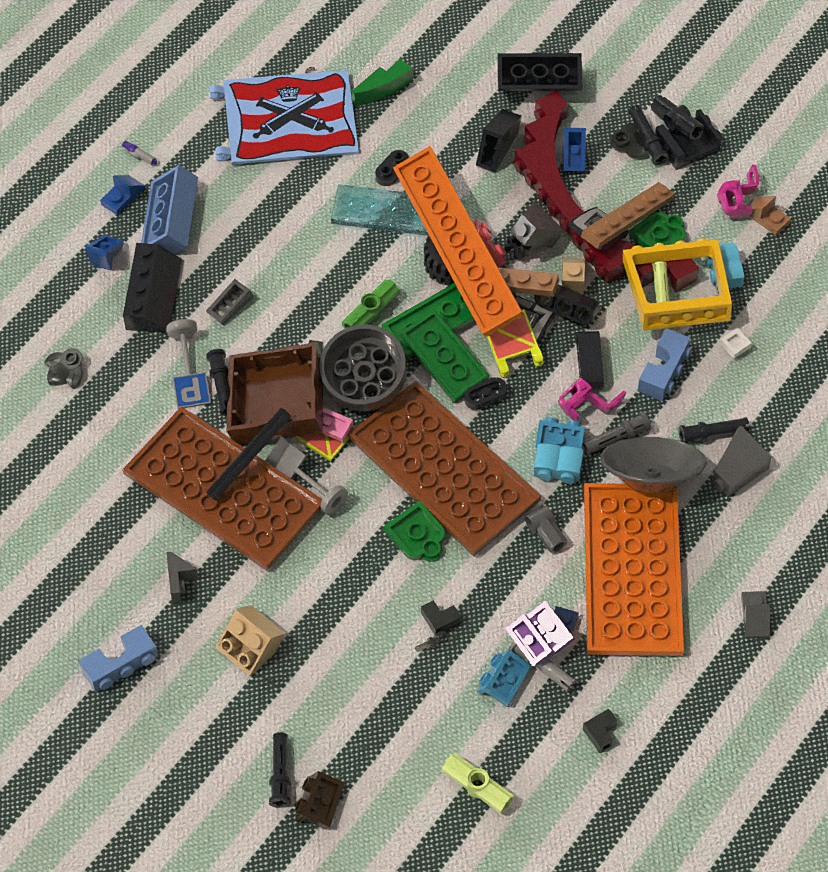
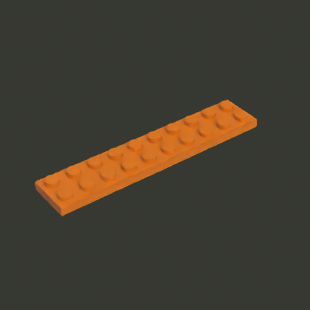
(458, 242)

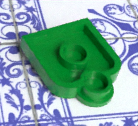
(658, 229)
(417, 533)

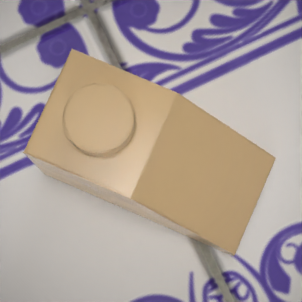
(573, 273)

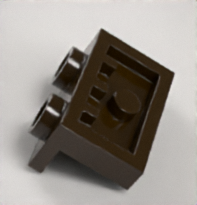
(319, 799)

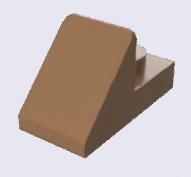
(768, 215)

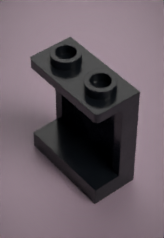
(685, 150)

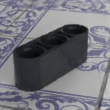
(577, 304)
(590, 358)

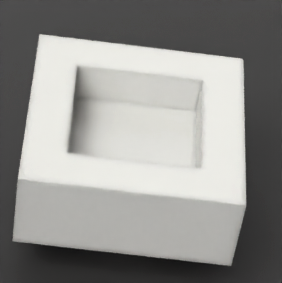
(735, 343)

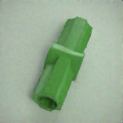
(379, 299)

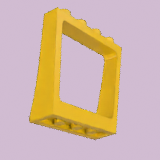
(679, 312)

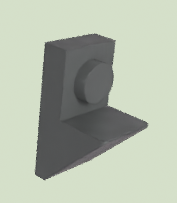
(179, 572)
(755, 614)

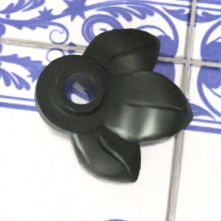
(631, 140)
(62, 369)

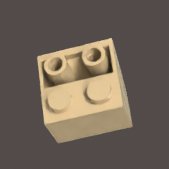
(249, 639)

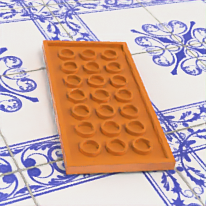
(632, 571)

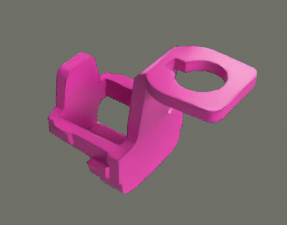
(733, 188)
(580, 392)

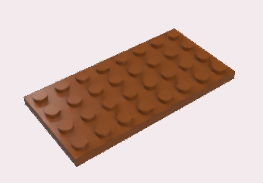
(444, 467)
(254, 515)

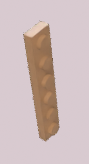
(627, 215)

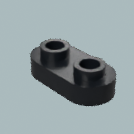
(387, 165)
(483, 392)

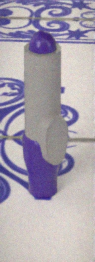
(138, 153)

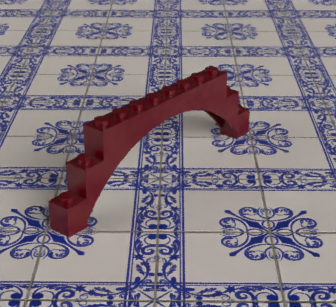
(540, 171)

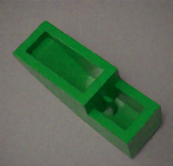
(382, 83)

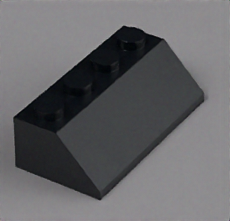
(539, 72)
(151, 289)

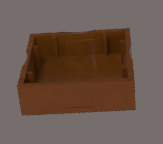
(275, 380)

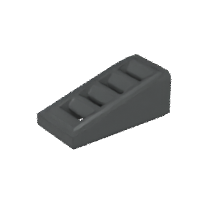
(240, 302)

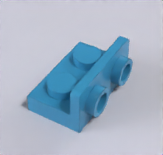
(560, 434)
(504, 676)

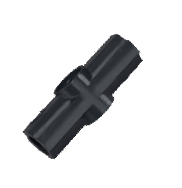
(677, 117)

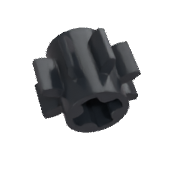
(516, 248)

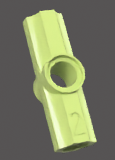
(489, 792)

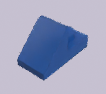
(574, 149)
(122, 194)
(102, 251)

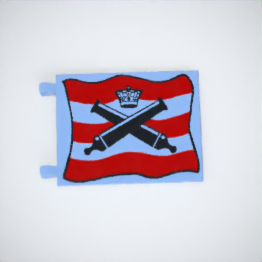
(287, 117)

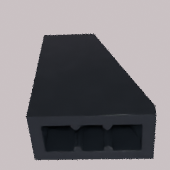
(497, 139)

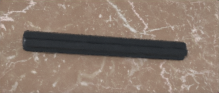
(248, 454)

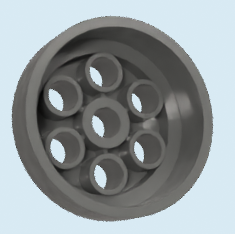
(373, 343)

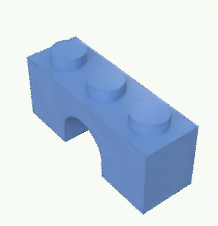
(658, 379)
(104, 671)

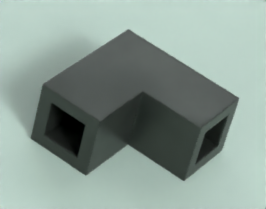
(438, 619)
(598, 728)

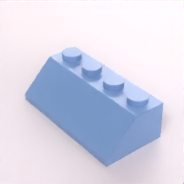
(170, 210)

